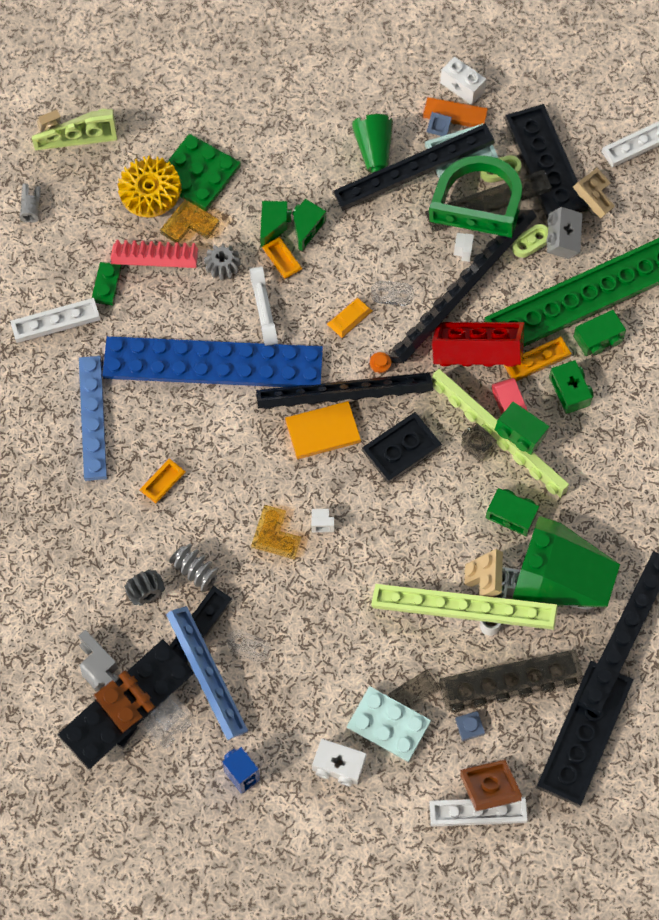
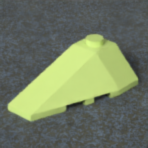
(85, 129)

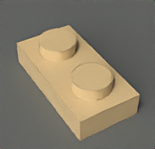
(48, 120)

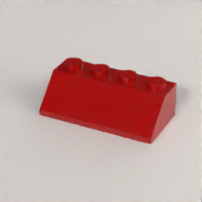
(478, 343)

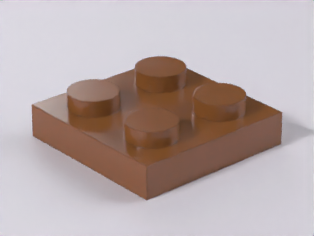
(490, 785)

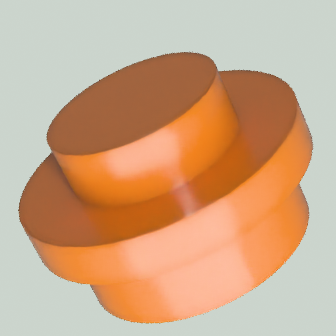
(380, 362)

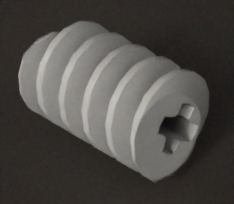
(194, 567)

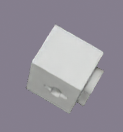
(463, 80)
(329, 754)

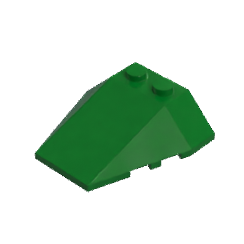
(564, 569)

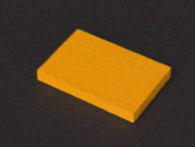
(322, 430)

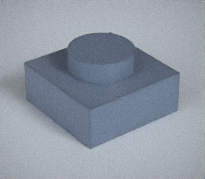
(438, 124)
(469, 726)

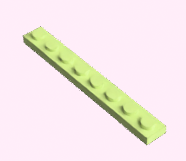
(474, 412)
(465, 606)

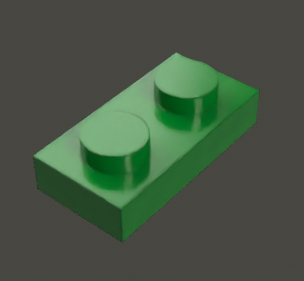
(106, 283)

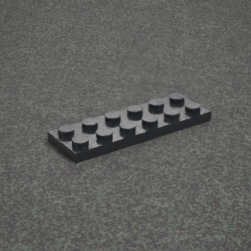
(542, 150)
(96, 734)
(582, 743)

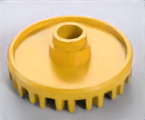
(149, 187)

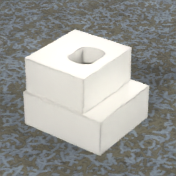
(463, 246)
(321, 521)

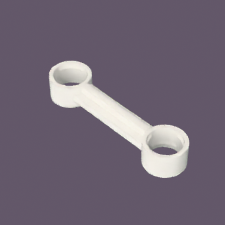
(263, 306)

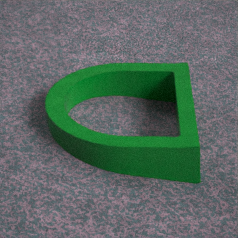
(474, 219)

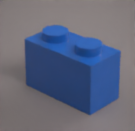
(240, 769)

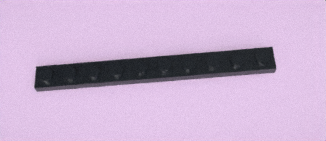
(458, 290)

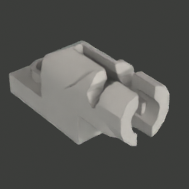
(98, 666)

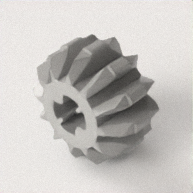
(230, 263)

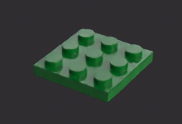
(202, 171)

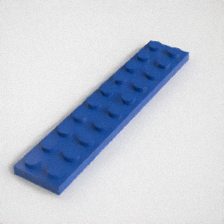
(212, 362)

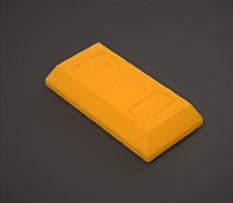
(282, 258)
(349, 317)
(162, 480)

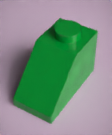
(273, 220)
(307, 222)

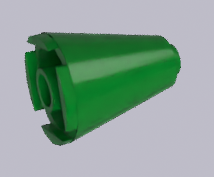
(374, 140)

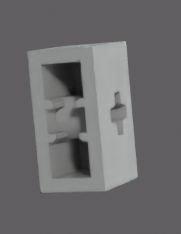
(564, 233)

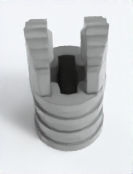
(30, 204)

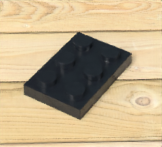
(401, 447)

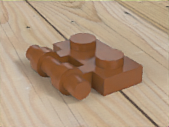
(117, 704)

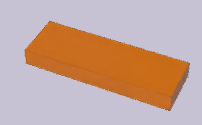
(461, 113)

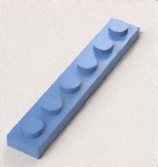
(92, 418)
(207, 673)

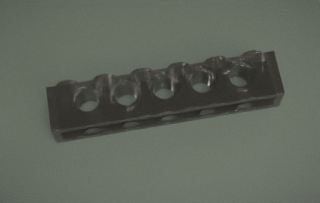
(565, 661)

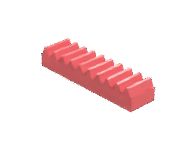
(154, 255)

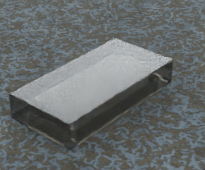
(415, 690)

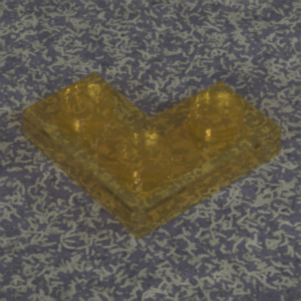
(189, 217)
(271, 538)

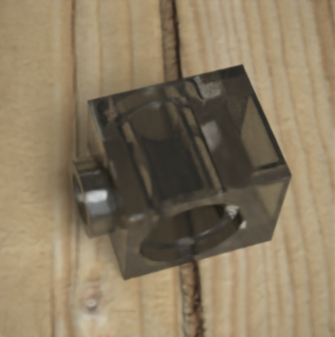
(482, 450)

